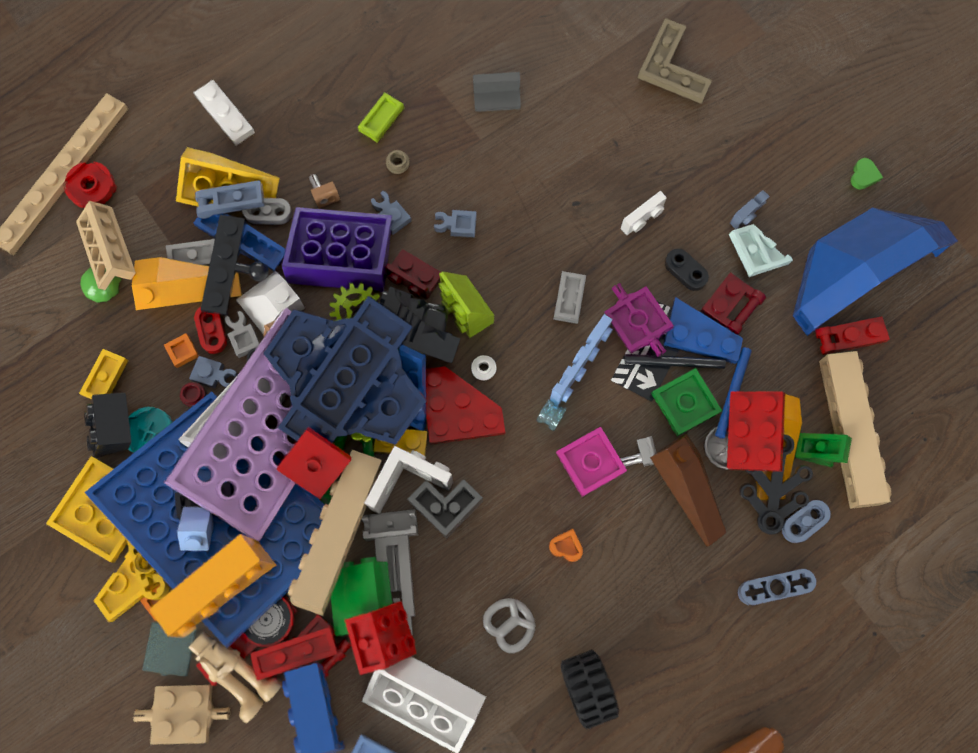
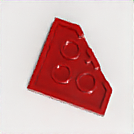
(458, 410)

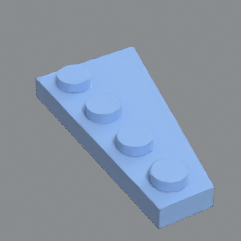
(562, 390)

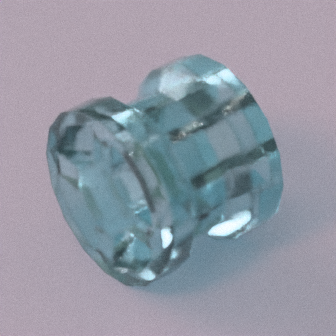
(551, 415)

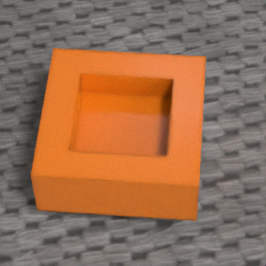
(181, 350)

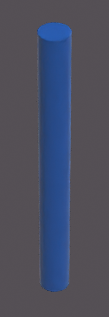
(735, 386)

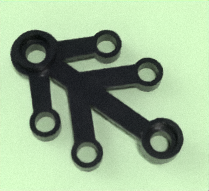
(776, 490)

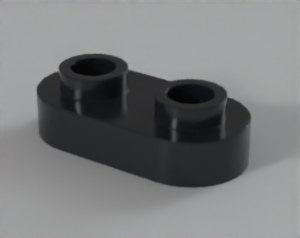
(684, 271)

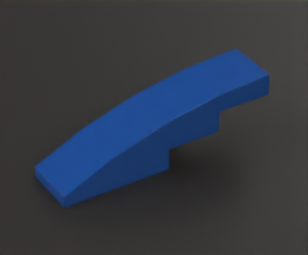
(254, 244)

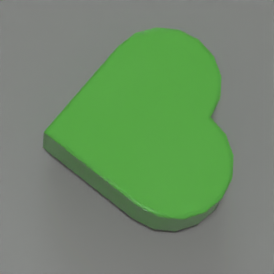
(865, 174)

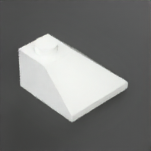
(268, 299)

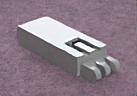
(397, 554)

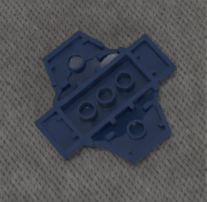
(346, 374)

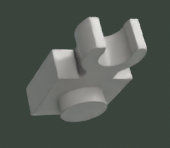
(243, 337)

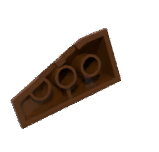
(688, 481)

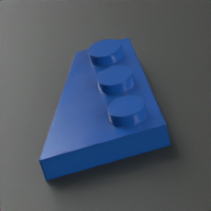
(701, 335)
(415, 367)

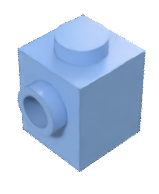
(195, 529)

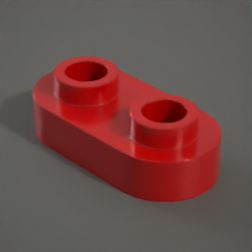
(209, 331)

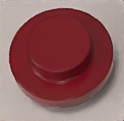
(192, 393)

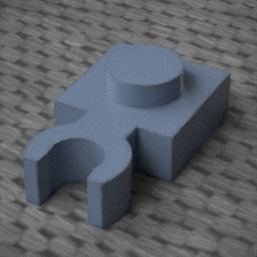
(746, 213)
(399, 216)
(460, 223)
(210, 373)

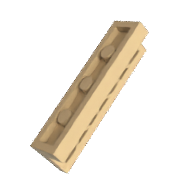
(104, 244)

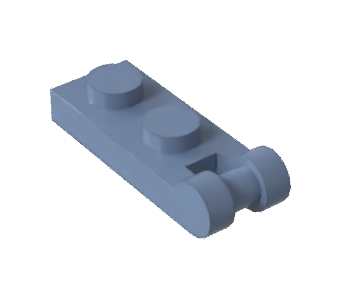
(229, 199)

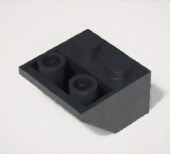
(108, 424)

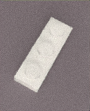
(224, 112)

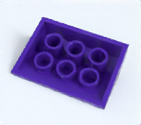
(337, 249)

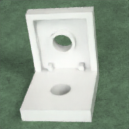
(414, 463)

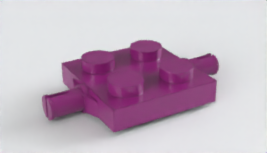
(639, 320)

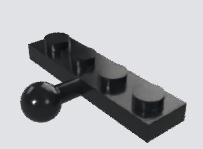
(225, 265)

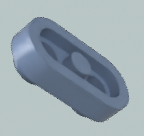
(805, 523)

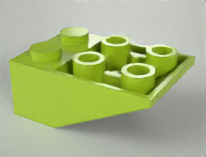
(465, 303)

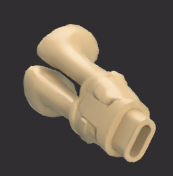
(220, 661)

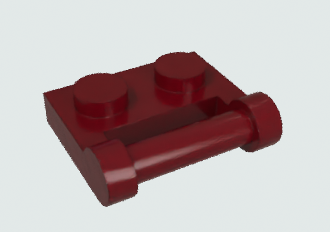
(725, 300)

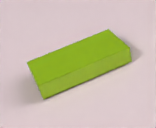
(381, 117)

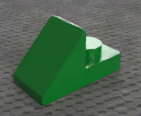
(823, 448)

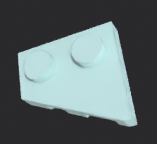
(757, 251)

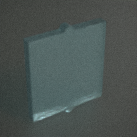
(166, 653)

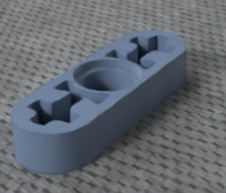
(793, 575)

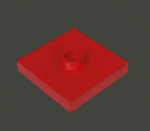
(314, 463)

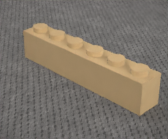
(853, 417)
(335, 534)

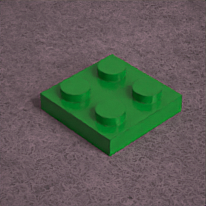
(686, 402)

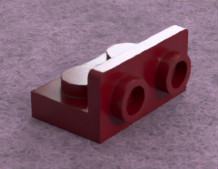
(414, 274)

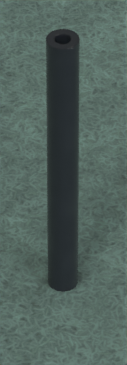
(674, 361)

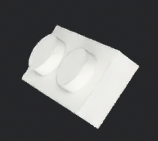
(637, 219)

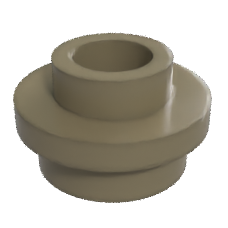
(394, 156)

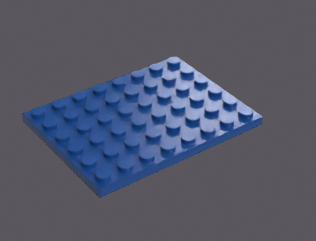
(146, 515)

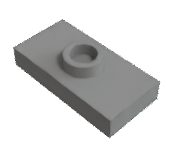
(569, 297)

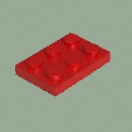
(756, 430)

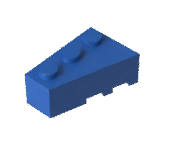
(311, 710)

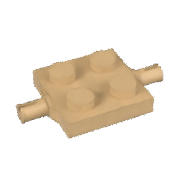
(181, 714)

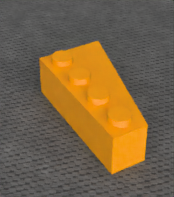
(212, 586)

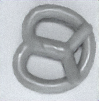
(510, 624)

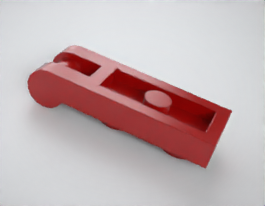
(852, 335)

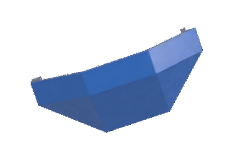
(860, 258)

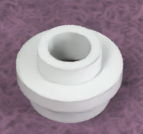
(483, 375)

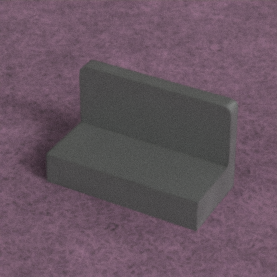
(496, 91)

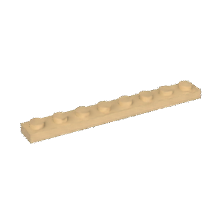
(52, 181)

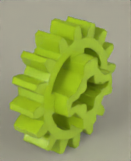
(347, 303)

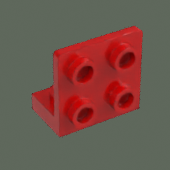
(380, 638)

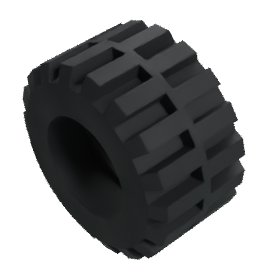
(589, 689)

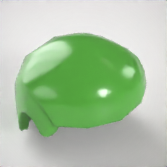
(91, 290)

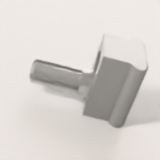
(646, 449)

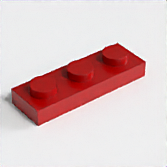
(294, 653)

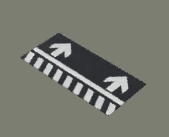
(644, 378)

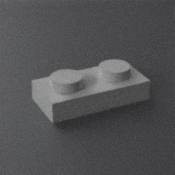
(192, 252)

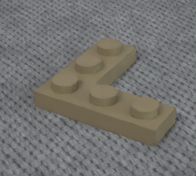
(662, 73)

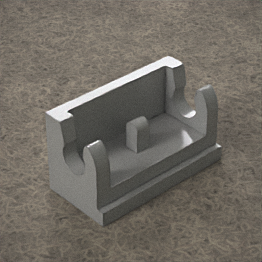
(390, 524)

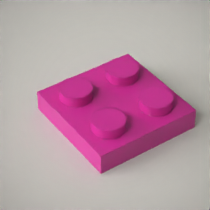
(591, 461)

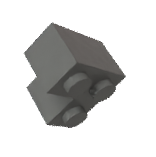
(448, 512)

